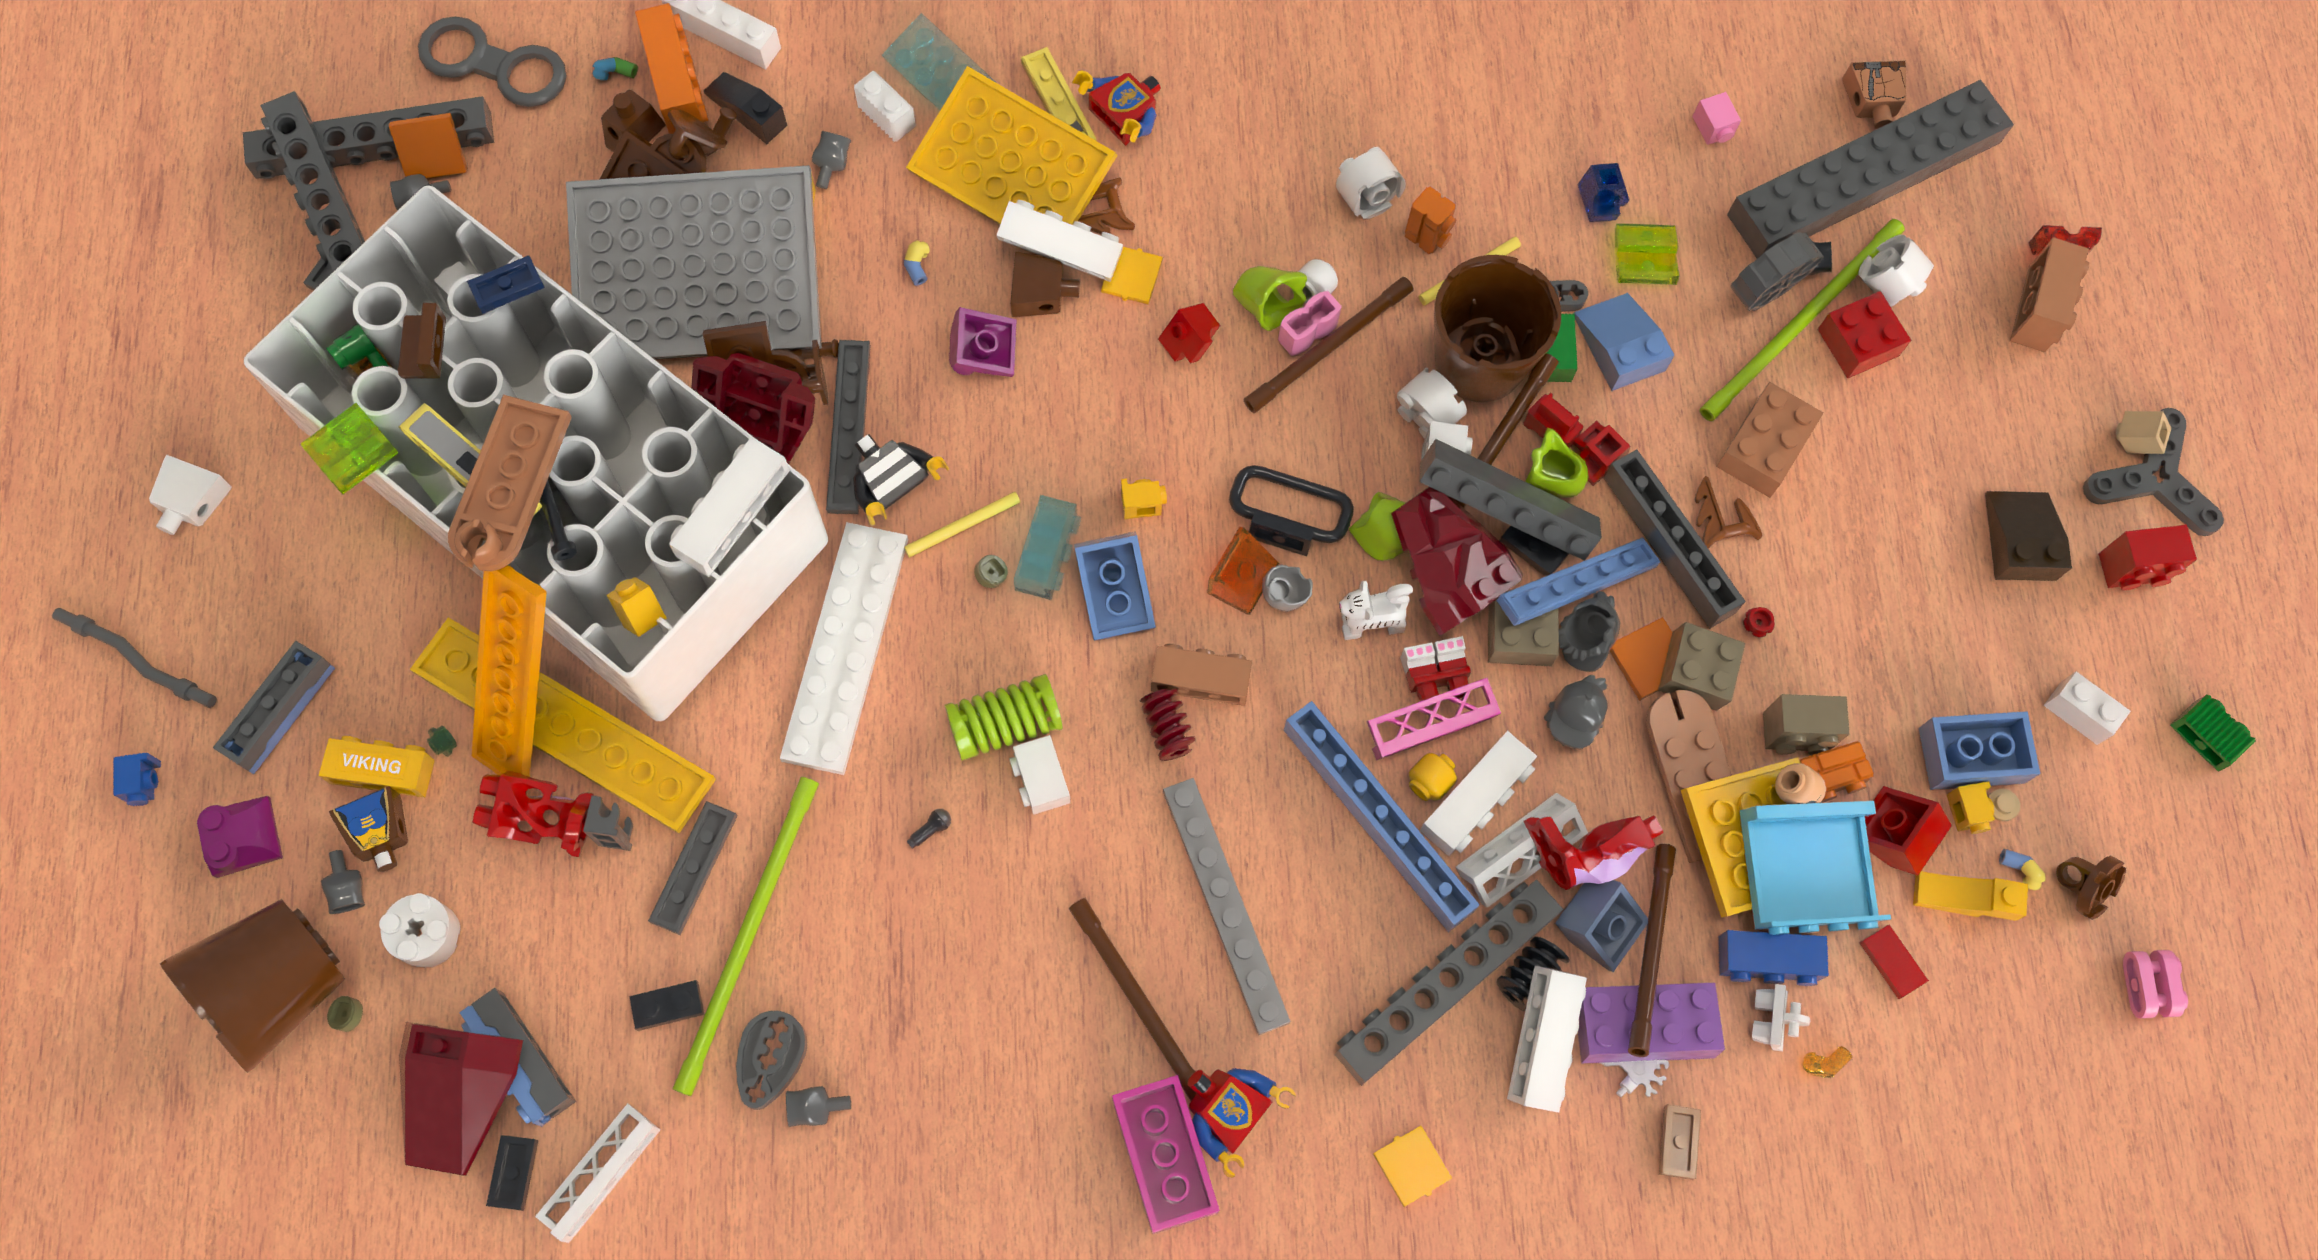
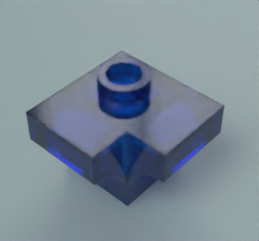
(1603, 192)

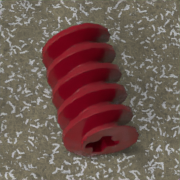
(1166, 724)

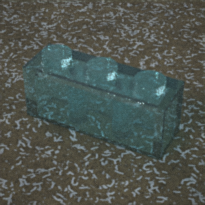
(1047, 547)

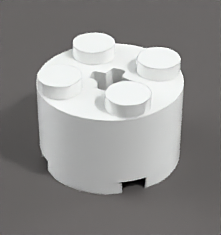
(1369, 183)
(1897, 269)
(1430, 399)
(402, 925)

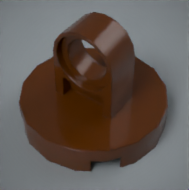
(2095, 884)

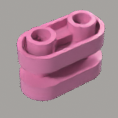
(2154, 984)

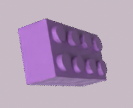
(1683, 1023)

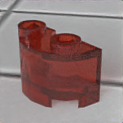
(2086, 237)

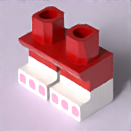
(1436, 666)

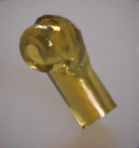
(1826, 1066)

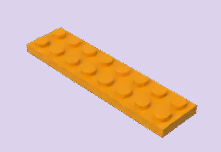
(508, 670)

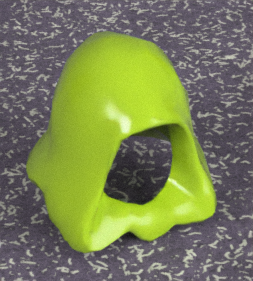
(1259, 294)
(1557, 468)
(1376, 528)

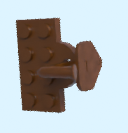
(666, 155)
(755, 342)

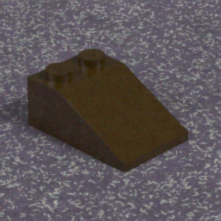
(2026, 537)

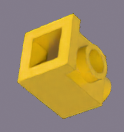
(1142, 498)
(1972, 807)

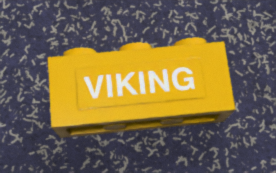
(377, 766)

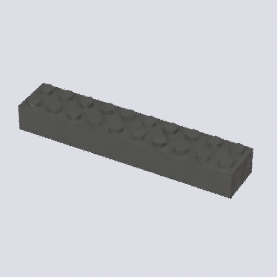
(1871, 168)

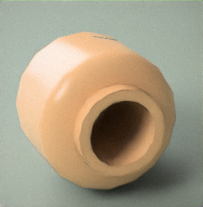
(1800, 785)

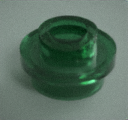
(441, 741)

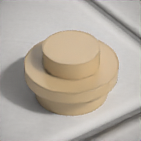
(2005, 804)

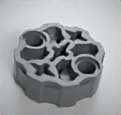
(1776, 271)

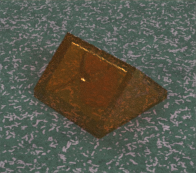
(1240, 572)

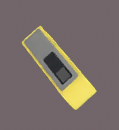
(443, 443)

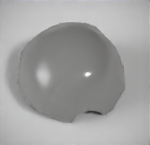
(1286, 588)

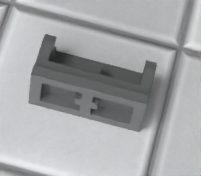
(603, 826)

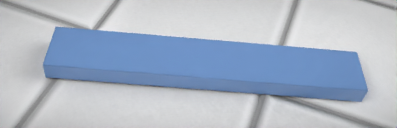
(1578, 581)

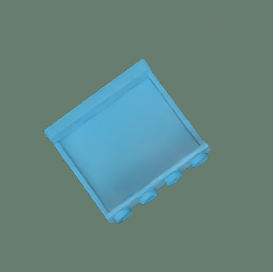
(1810, 866)

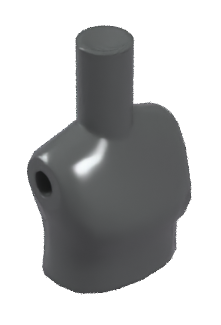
(830, 156)
(407, 187)
(343, 886)
(813, 1106)

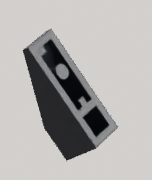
(752, 105)

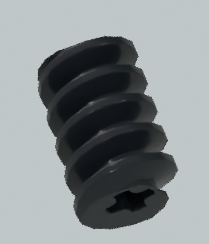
(1518, 978)

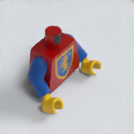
(1121, 103)
(1229, 1108)

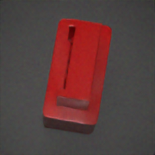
(1551, 414)

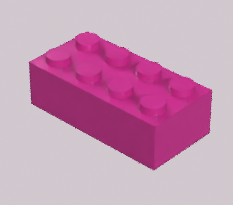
(1165, 1154)

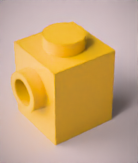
(636, 606)

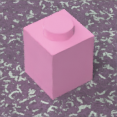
(1716, 118)

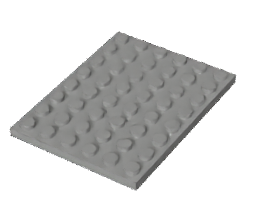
(697, 256)

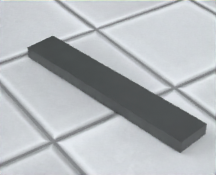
(848, 424)

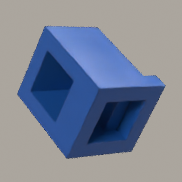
(135, 778)

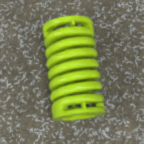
(996, 711)

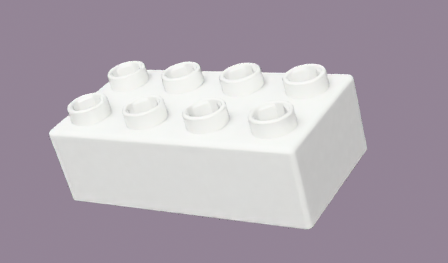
(624, 472)

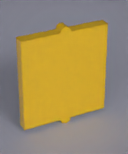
(1134, 276)
(1412, 1166)

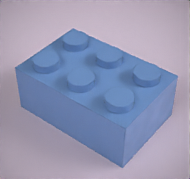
(1979, 750)

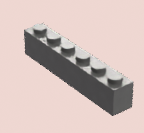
(1510, 499)
(1673, 539)

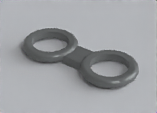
(492, 61)

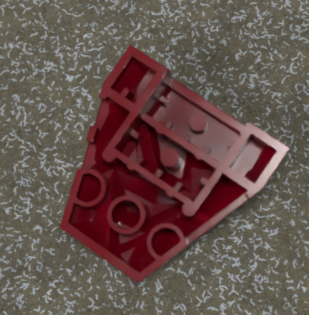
(758, 398)
(1452, 558)

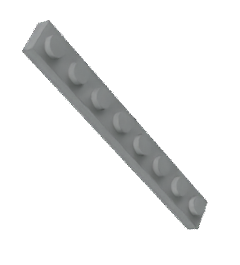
(1226, 907)

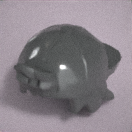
(1589, 632)
(1578, 712)

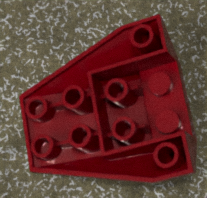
(451, 1093)

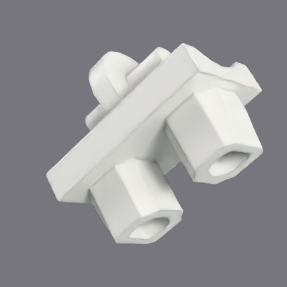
(1773, 1032)

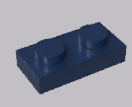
(505, 284)

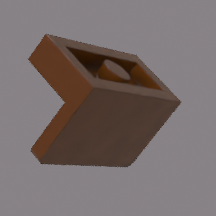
(422, 344)

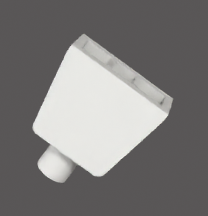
(186, 494)

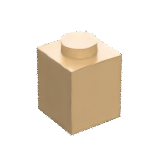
(2144, 432)

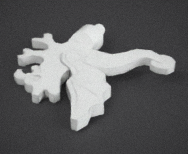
(1639, 1073)

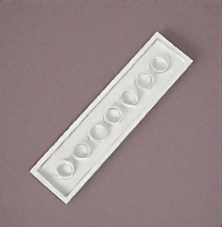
(844, 649)

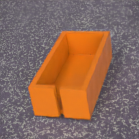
(670, 63)

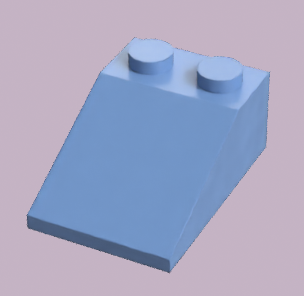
(1624, 341)
(1114, 585)

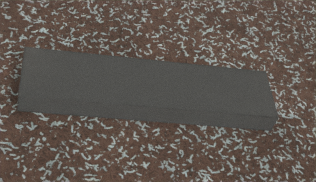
(693, 868)

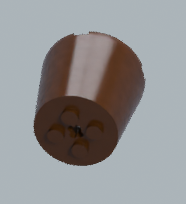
(1493, 325)
(256, 979)

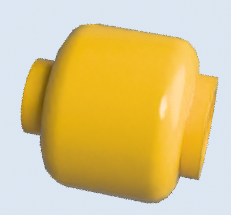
(1432, 776)

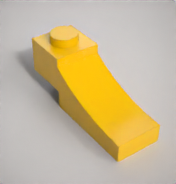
(1971, 895)

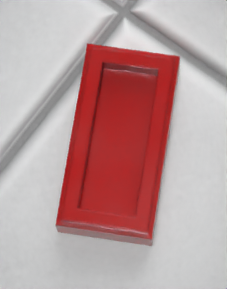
(1894, 961)

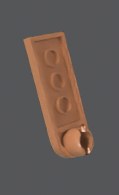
(507, 483)
(1686, 753)

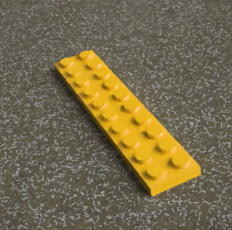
(579, 734)

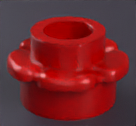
(1766, 618)

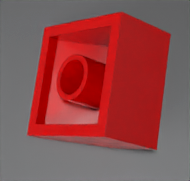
(1905, 829)

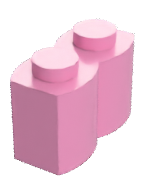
(1309, 323)

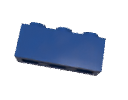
(1773, 957)

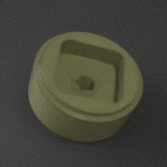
(990, 571)
(345, 1013)

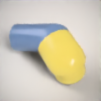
(914, 255)
(2024, 863)

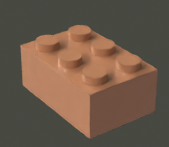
(2050, 295)
(1770, 439)

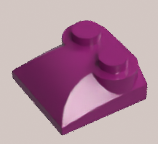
(982, 343)
(238, 836)

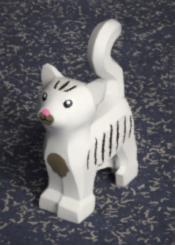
(1375, 611)

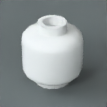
(1320, 278)

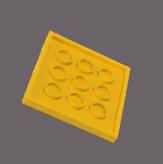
(1718, 829)

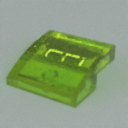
(1646, 254)
(349, 448)

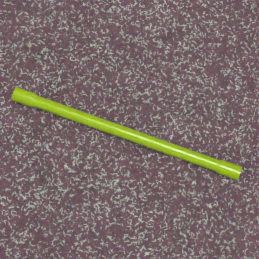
(1724, 397)
(693, 1064)

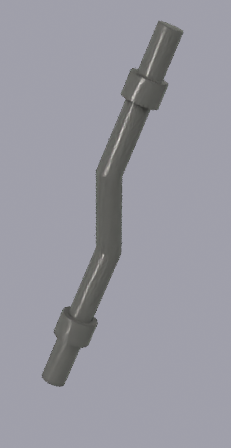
(181, 687)

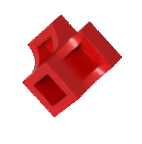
(1189, 333)
(1600, 449)

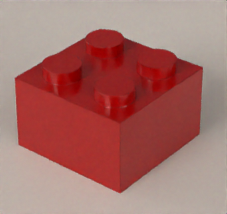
(1864, 334)
(2147, 557)

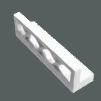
(1515, 842)
(603, 1178)

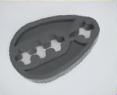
(753, 1046)

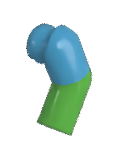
(604, 66)

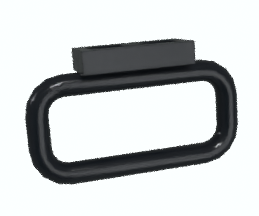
(1283, 531)

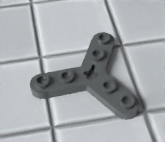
(2173, 492)

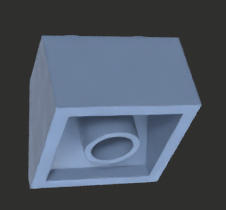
(1603, 922)

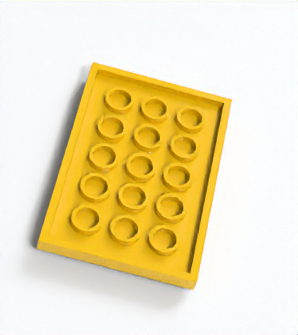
(1004, 149)

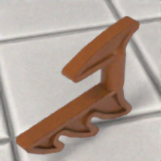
(1112, 217)
(1716, 527)

